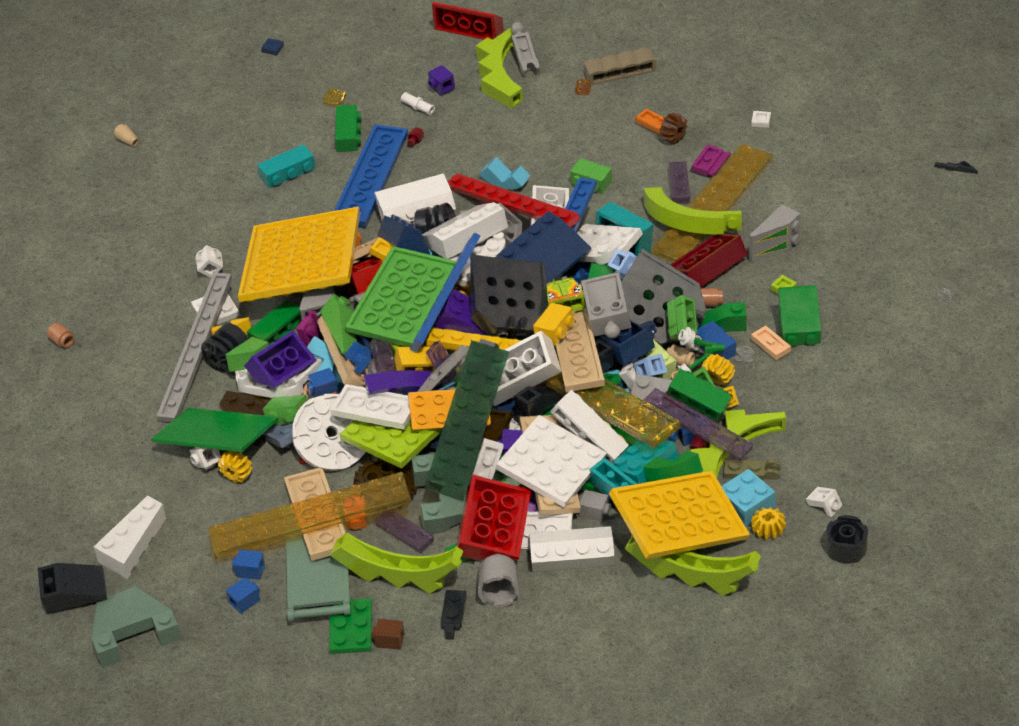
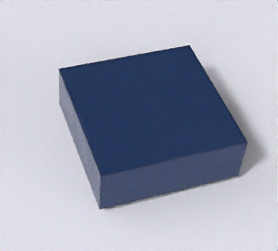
(272, 46)

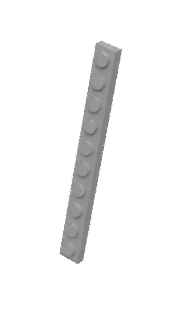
(192, 353)

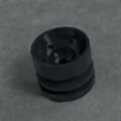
(429, 218)
(219, 344)

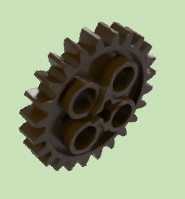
(382, 468)

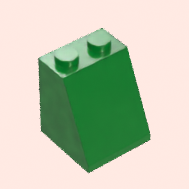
(799, 315)

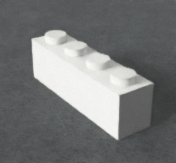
(587, 425)

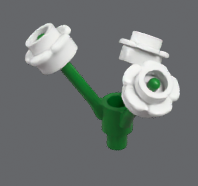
(693, 343)

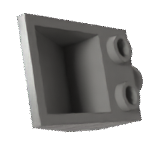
(606, 305)

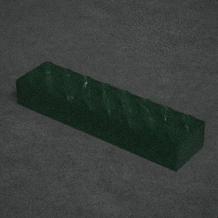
(466, 420)

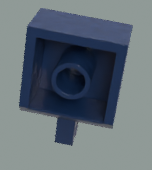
(632, 342)

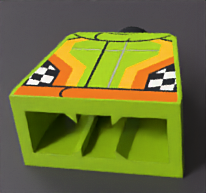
(566, 293)

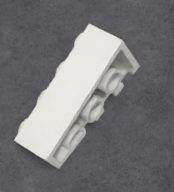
(130, 537)

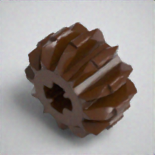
(673, 128)

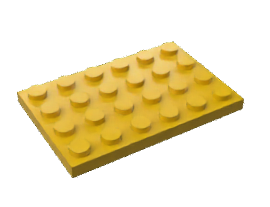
(679, 514)

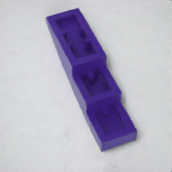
(397, 381)

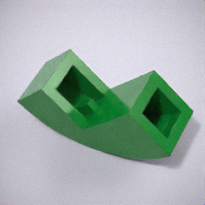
(661, 468)

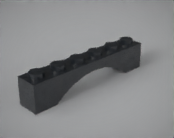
(537, 400)

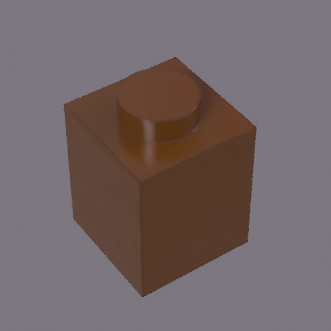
(388, 634)

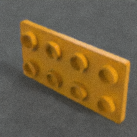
(430, 409)

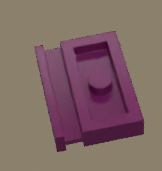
(710, 161)
(309, 328)

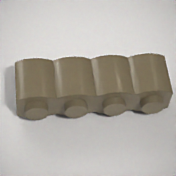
(619, 66)

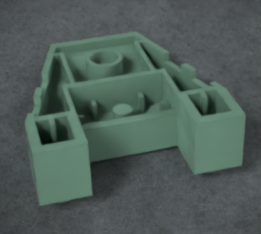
(440, 515)
(127, 615)

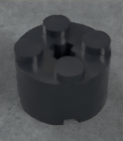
(846, 539)

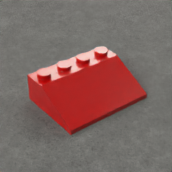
(493, 519)

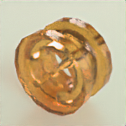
(583, 82)

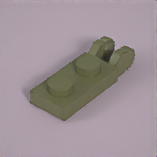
(734, 467)

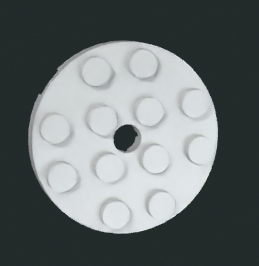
(312, 440)

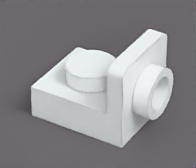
(825, 498)

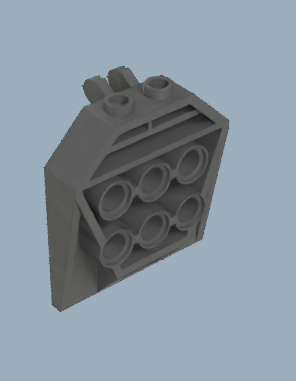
(640, 282)

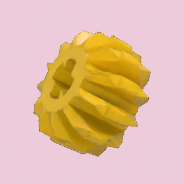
(719, 369)
(235, 466)
(768, 523)

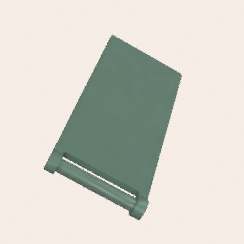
(315, 582)

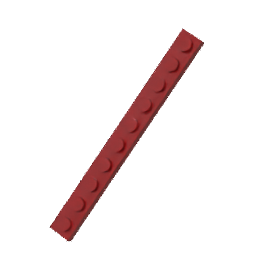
(511, 200)

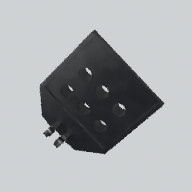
(507, 295)

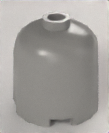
(498, 580)

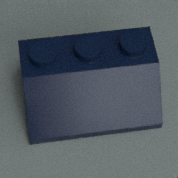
(402, 234)

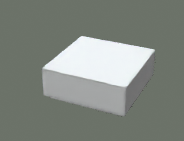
(761, 119)

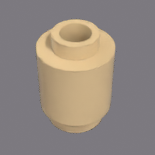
(681, 355)

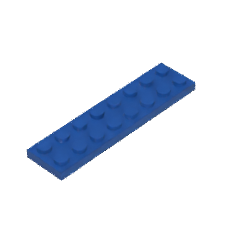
(372, 170)

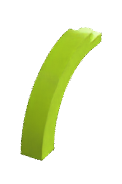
(689, 219)

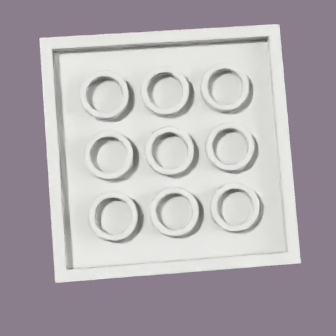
(550, 461)

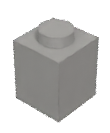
(594, 506)

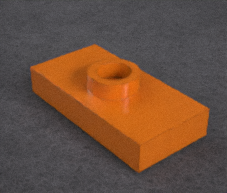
(650, 120)

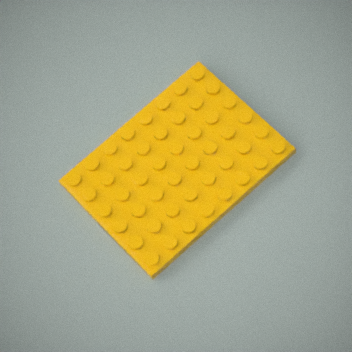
(300, 254)

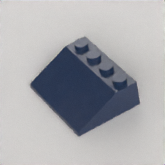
(549, 242)

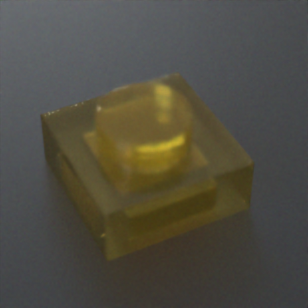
(334, 97)

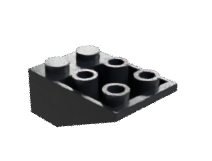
(70, 585)

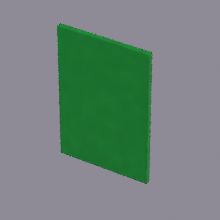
(215, 429)

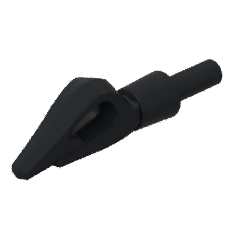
(963, 166)

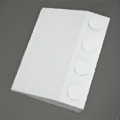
(453, 235)

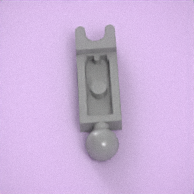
(524, 50)

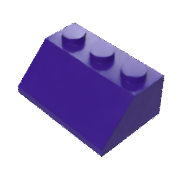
(280, 360)

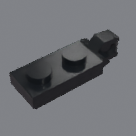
(453, 612)

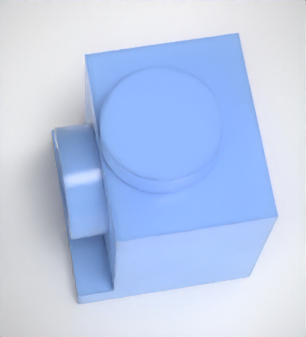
(651, 366)

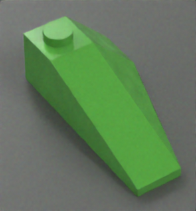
(336, 315)

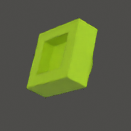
(782, 281)

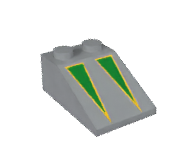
(775, 234)

